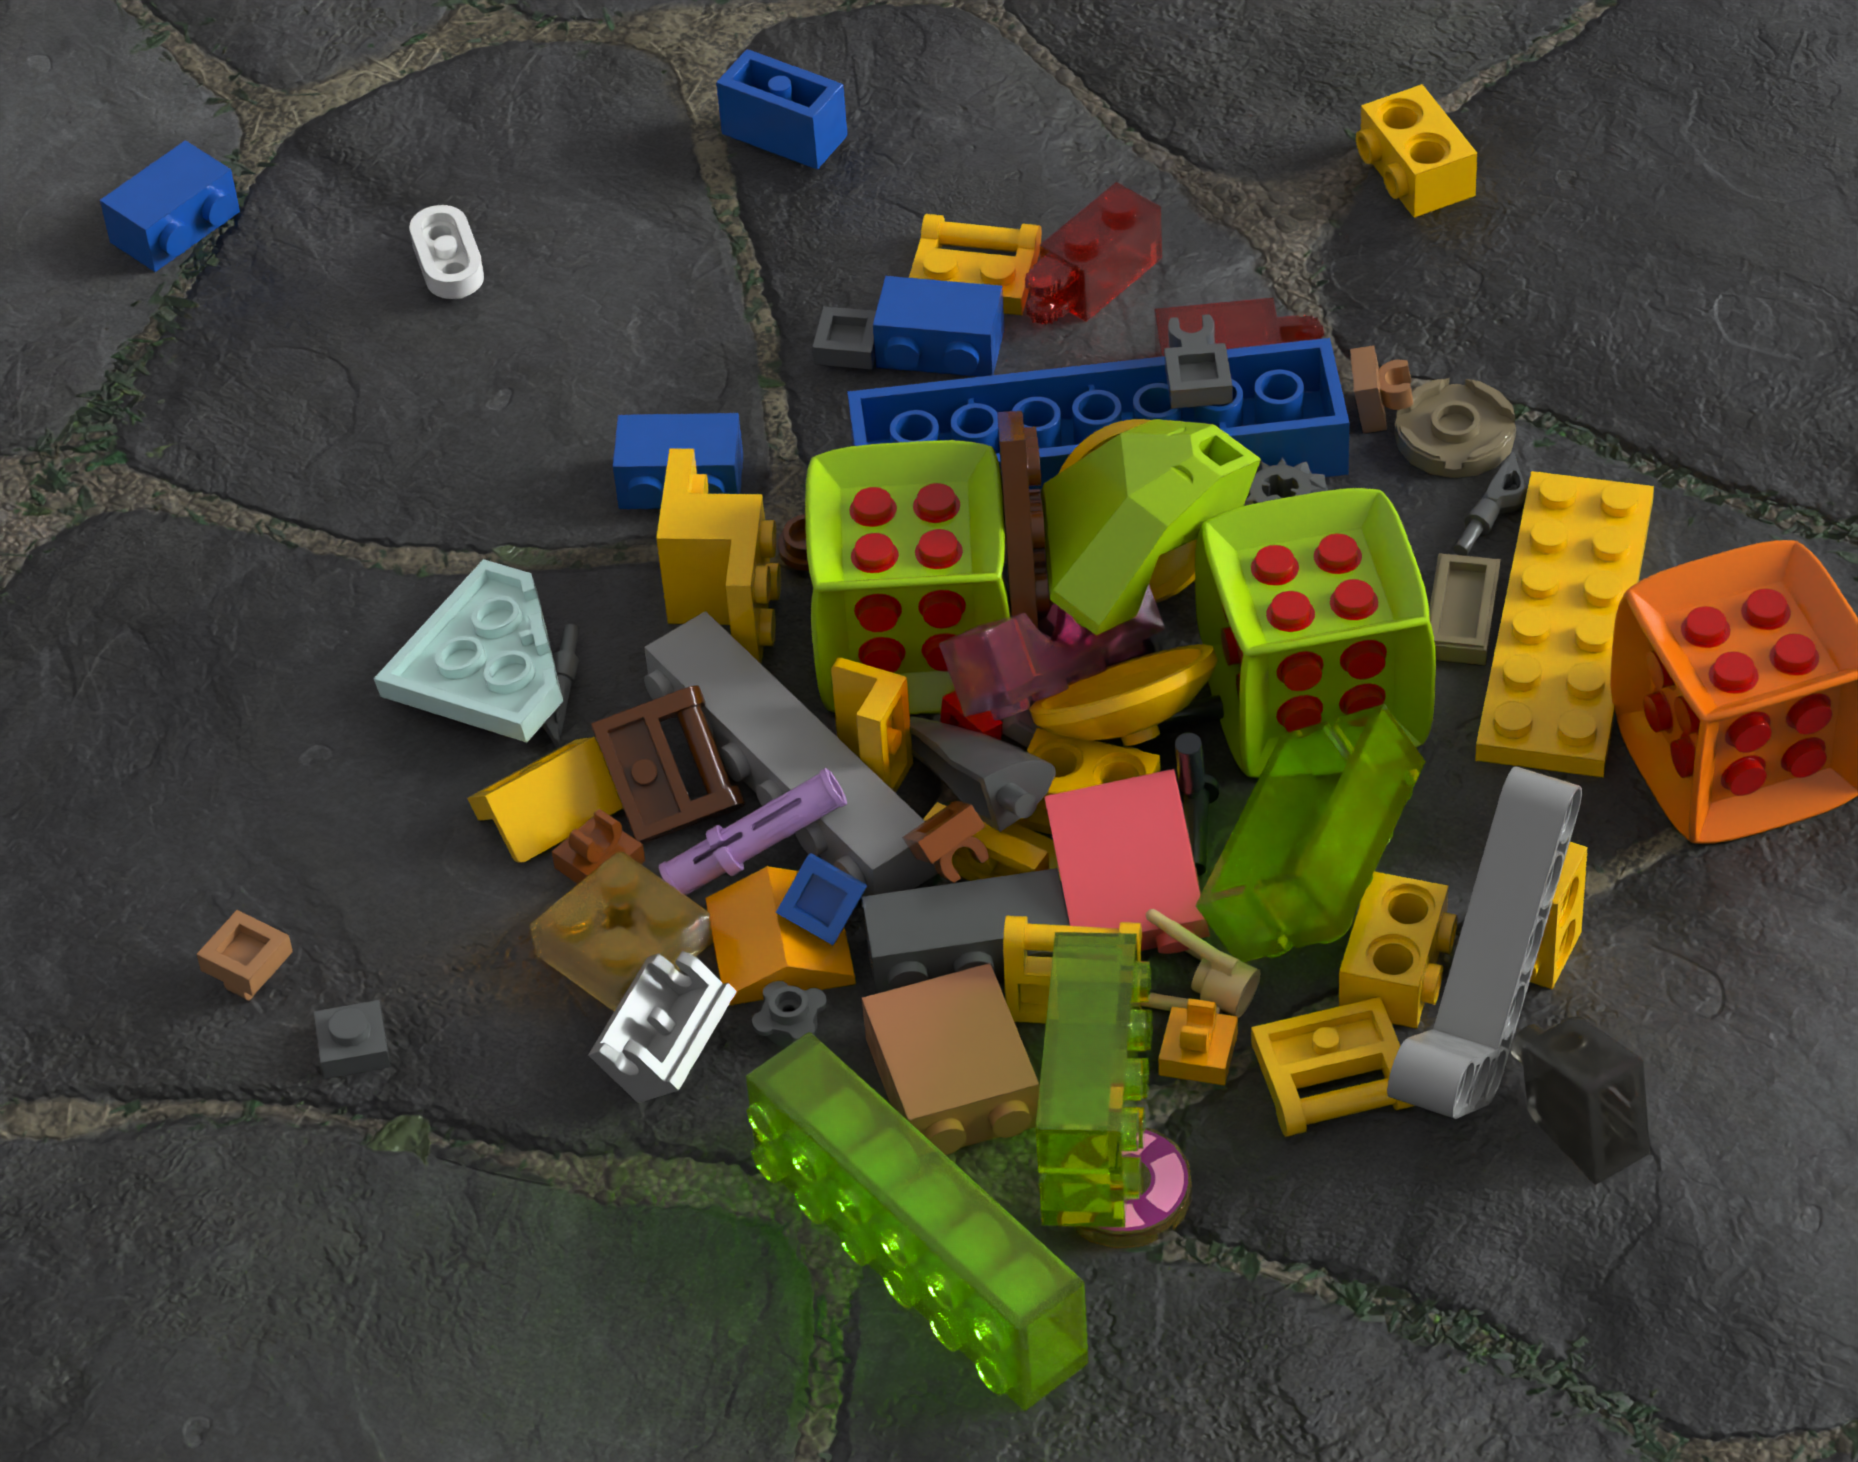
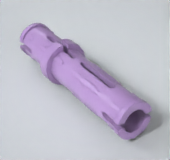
(776, 820)

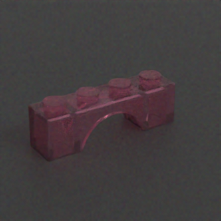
(1011, 659)

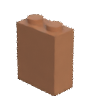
(953, 1058)

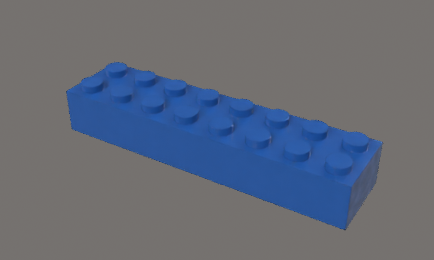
(1282, 405)

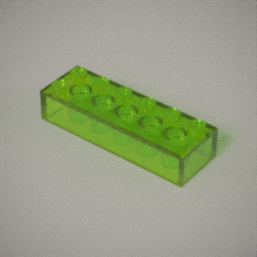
(917, 1222)

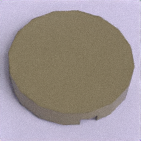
(1456, 428)

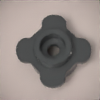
(783, 1026)

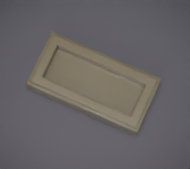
(1463, 607)

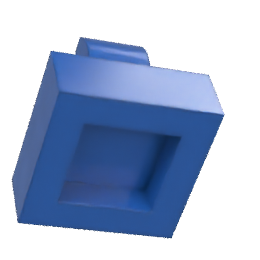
(821, 899)

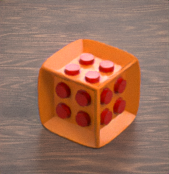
(1739, 690)

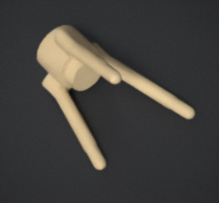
(1218, 977)

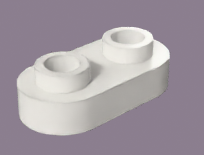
(446, 252)

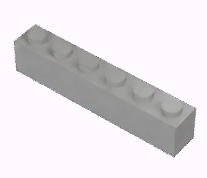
(779, 744)

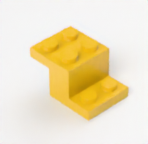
(717, 555)

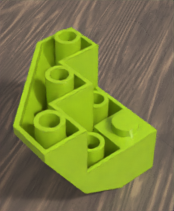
(1131, 505)

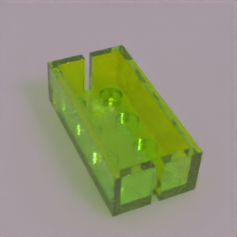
(1311, 835)
(1093, 1079)

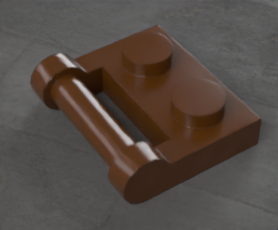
(647, 772)

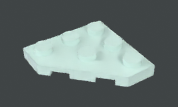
(481, 657)

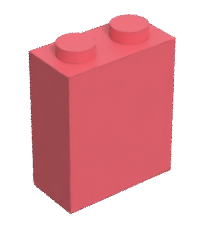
(1125, 853)

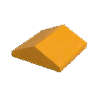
(763, 947)

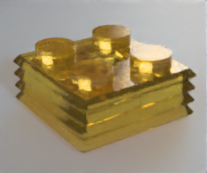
(615, 922)

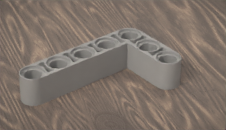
(1466, 1052)

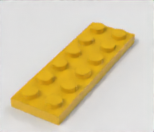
(1553, 648)

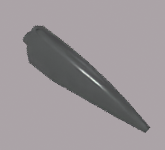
(982, 770)

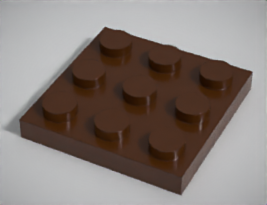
(1023, 516)

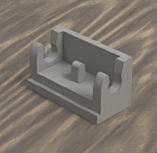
(661, 1026)

